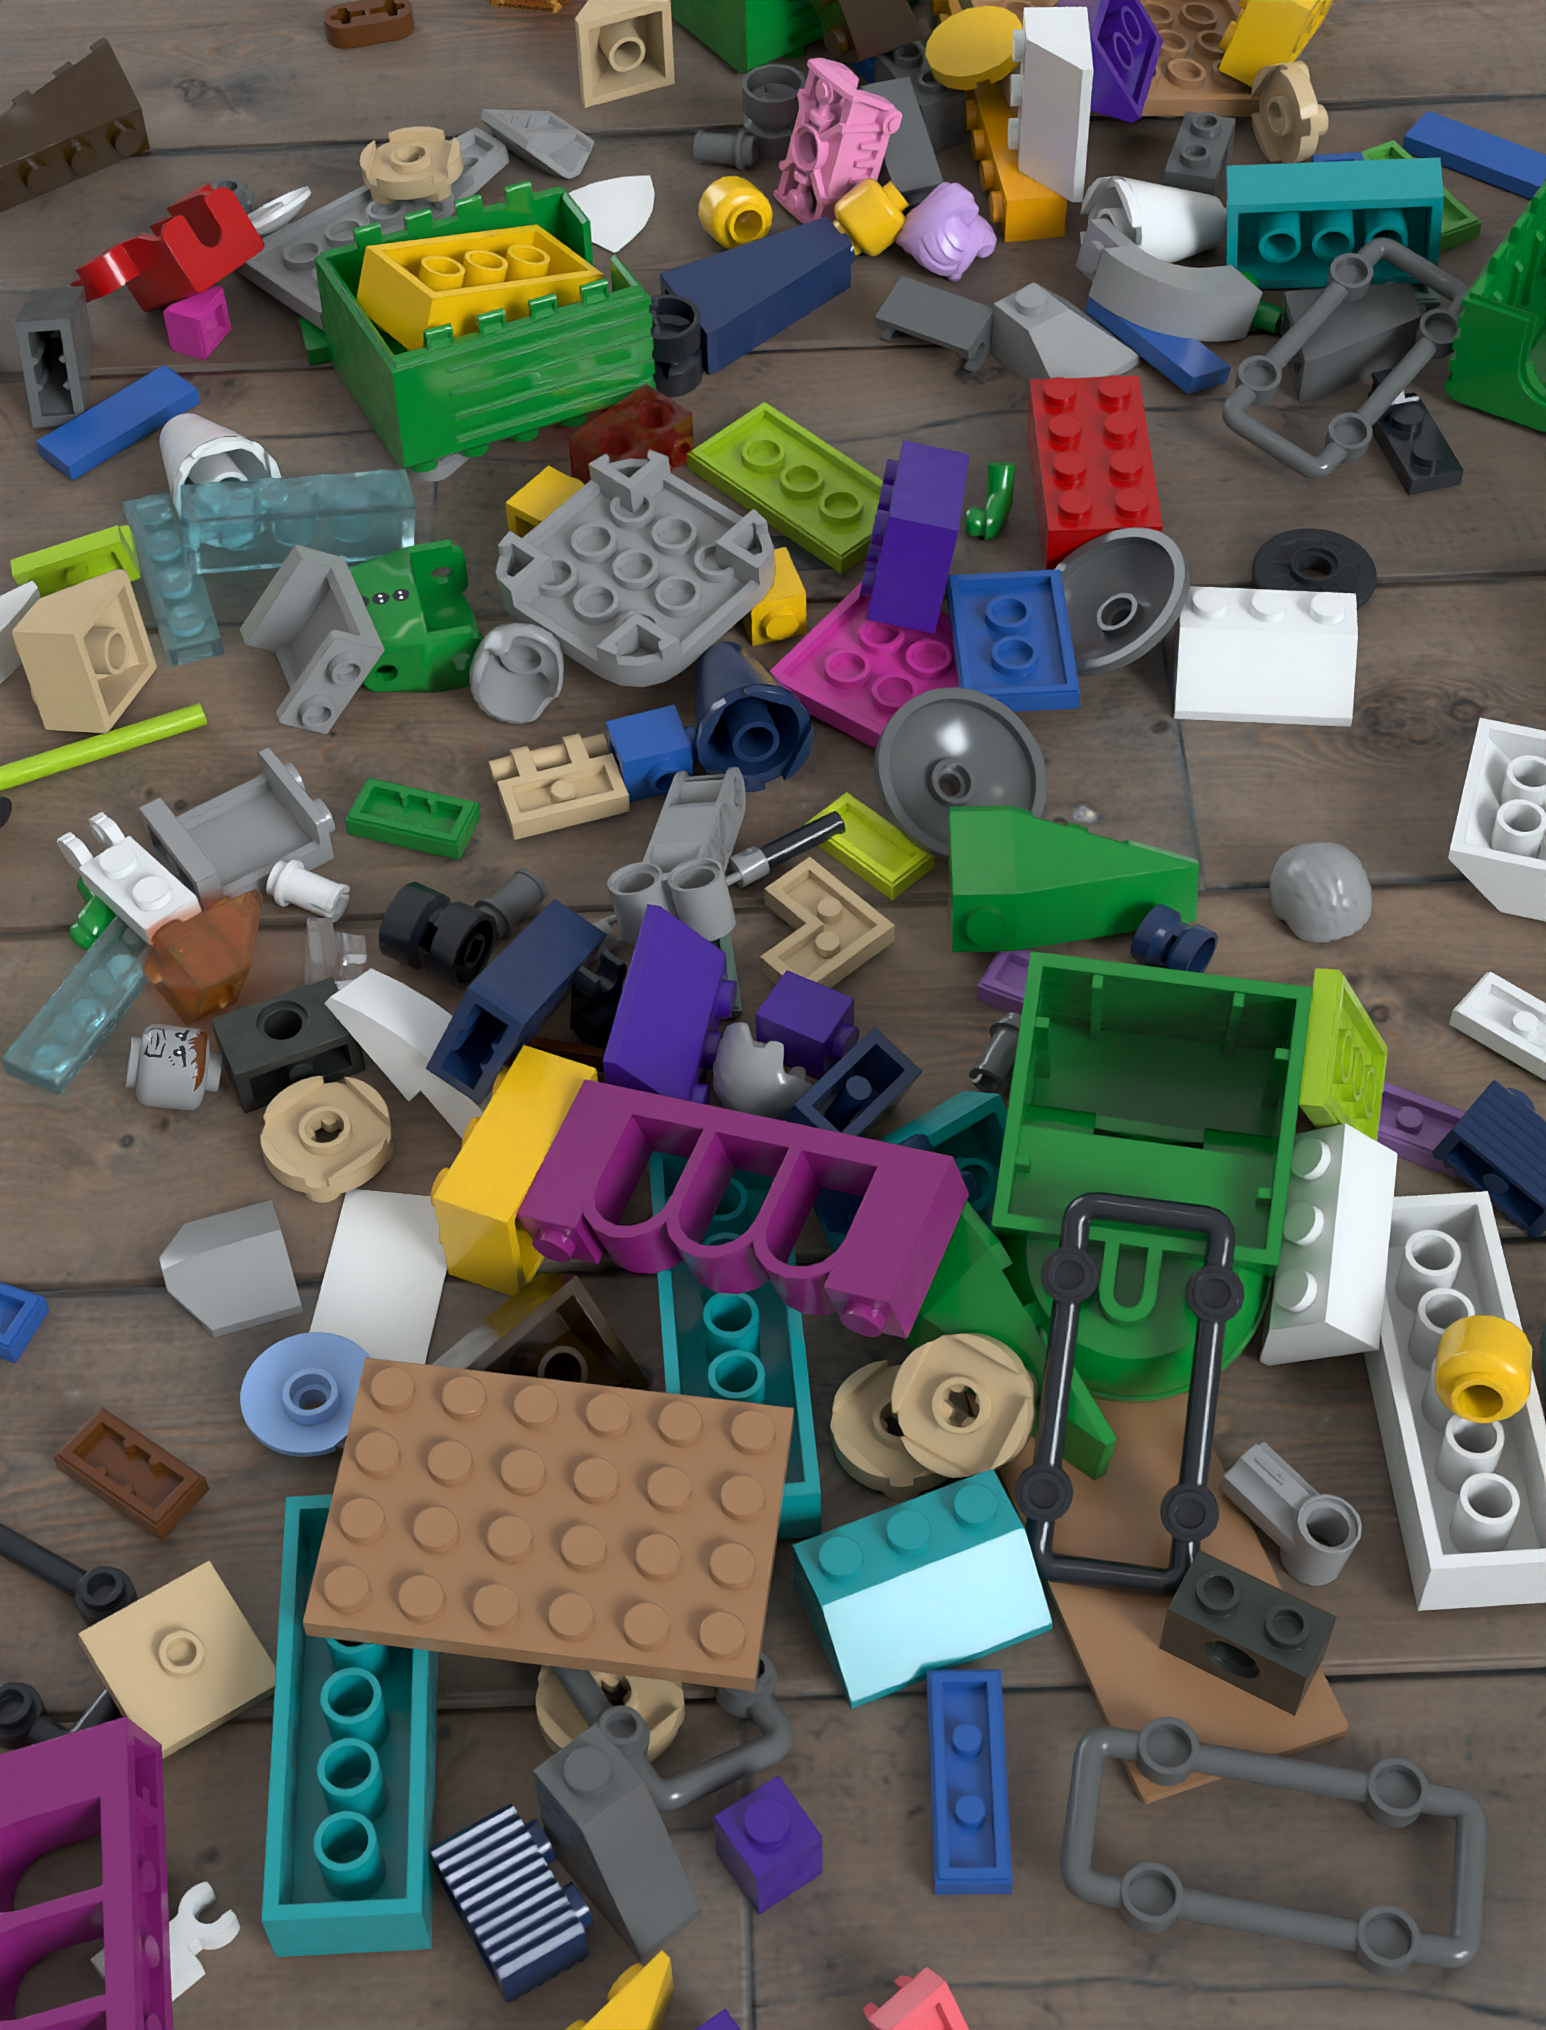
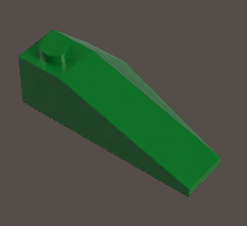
(1048, 883)
(976, 1297)

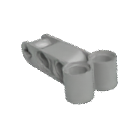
(686, 858)

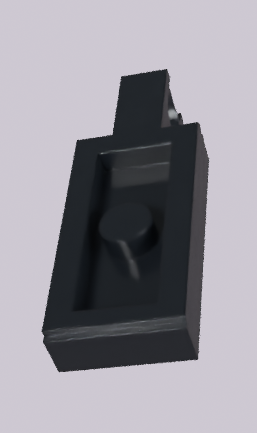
(1414, 443)

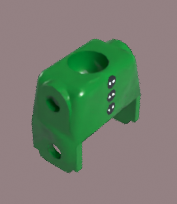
(419, 618)

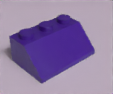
(1123, 55)
(670, 1011)

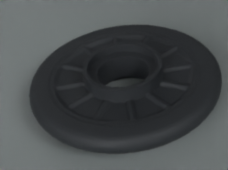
(1344, 560)

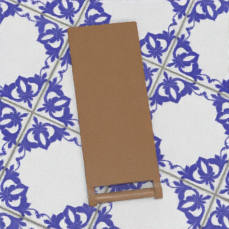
(1121, 1632)

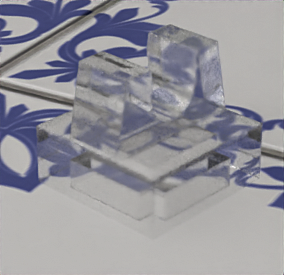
(332, 953)

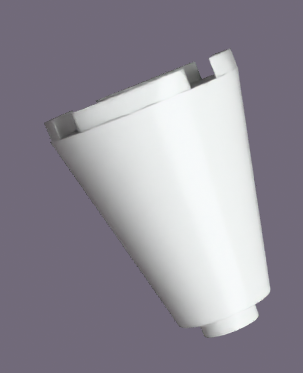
(1157, 217)
(207, 452)

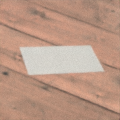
(383, 1275)

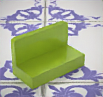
(78, 560)

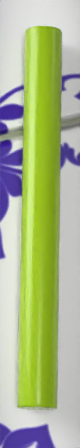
(101, 746)

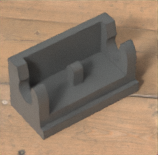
(938, 318)

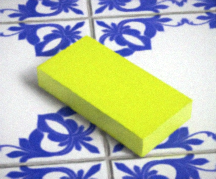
(874, 848)

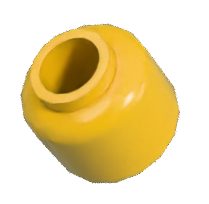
(734, 212)
(871, 216)
(1483, 1368)

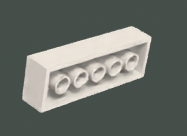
(1461, 1488)

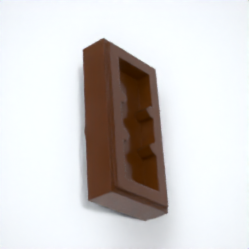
(131, 1473)

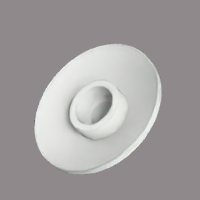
(279, 211)

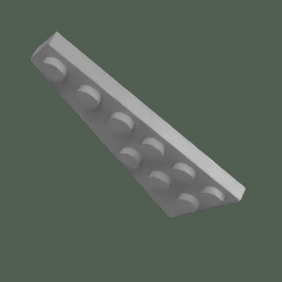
(288, 263)

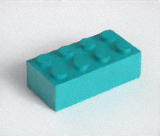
(1300, 216)

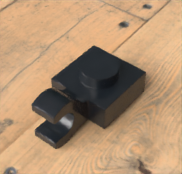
(597, 999)

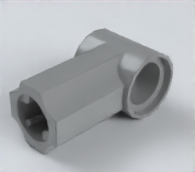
(1291, 1511)

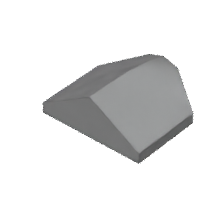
(541, 140)
(232, 1270)

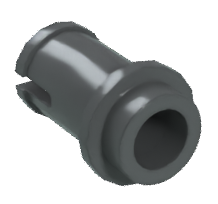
(726, 149)
(513, 901)
(996, 1064)

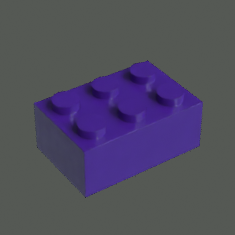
(914, 536)

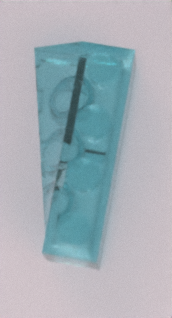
(263, 519)

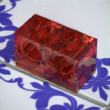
(631, 429)

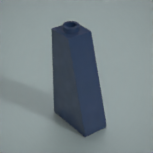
(762, 287)
(513, 999)

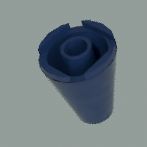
(747, 718)

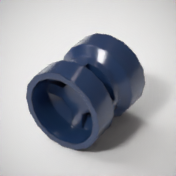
(1172, 943)

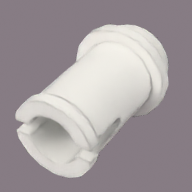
(307, 890)

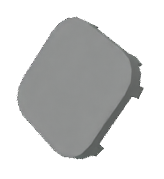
(637, 571)

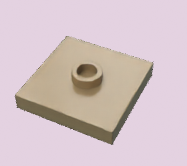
(181, 1659)

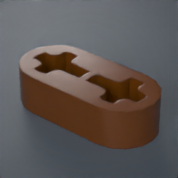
(368, 22)

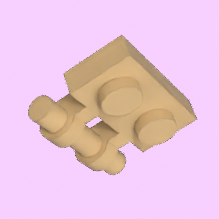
(559, 785)

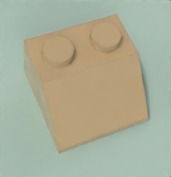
(623, 48)
(85, 653)

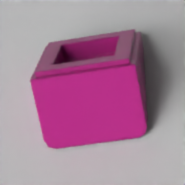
(198, 323)

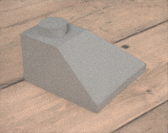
(1052, 338)

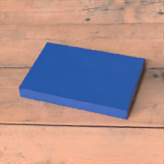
(1013, 638)

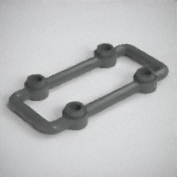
(1347, 432)
(632, 1736)
(1392, 1792)

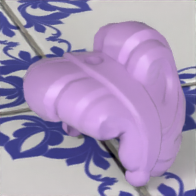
(947, 232)

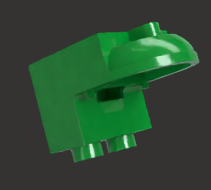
(1157, 1094)

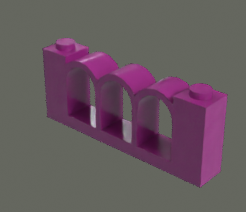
(870, 1281)
(63, 1793)

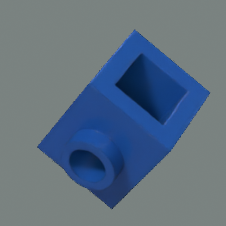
(651, 750)

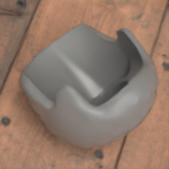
(516, 672)
(1320, 891)
(752, 1075)

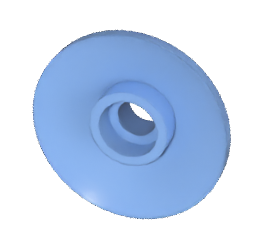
(289, 1378)

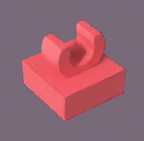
(918, 2005)

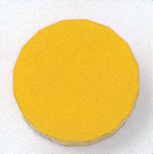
(973, 47)

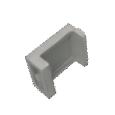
(318, 634)
(241, 834)

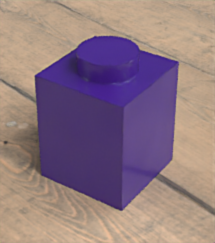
(809, 1022)
(768, 1844)

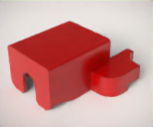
(190, 251)

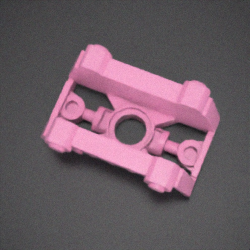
(834, 141)

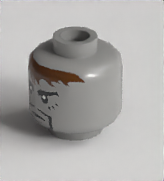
(172, 1067)

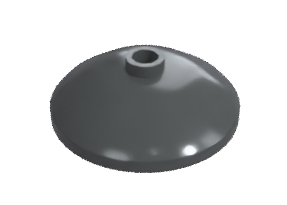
(1122, 596)
(970, 746)

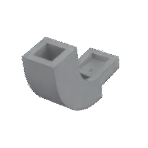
(1165, 296)

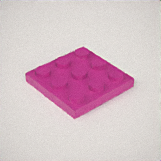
(864, 669)

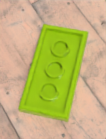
(793, 484)
(1342, 1059)

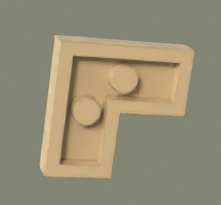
(831, 923)

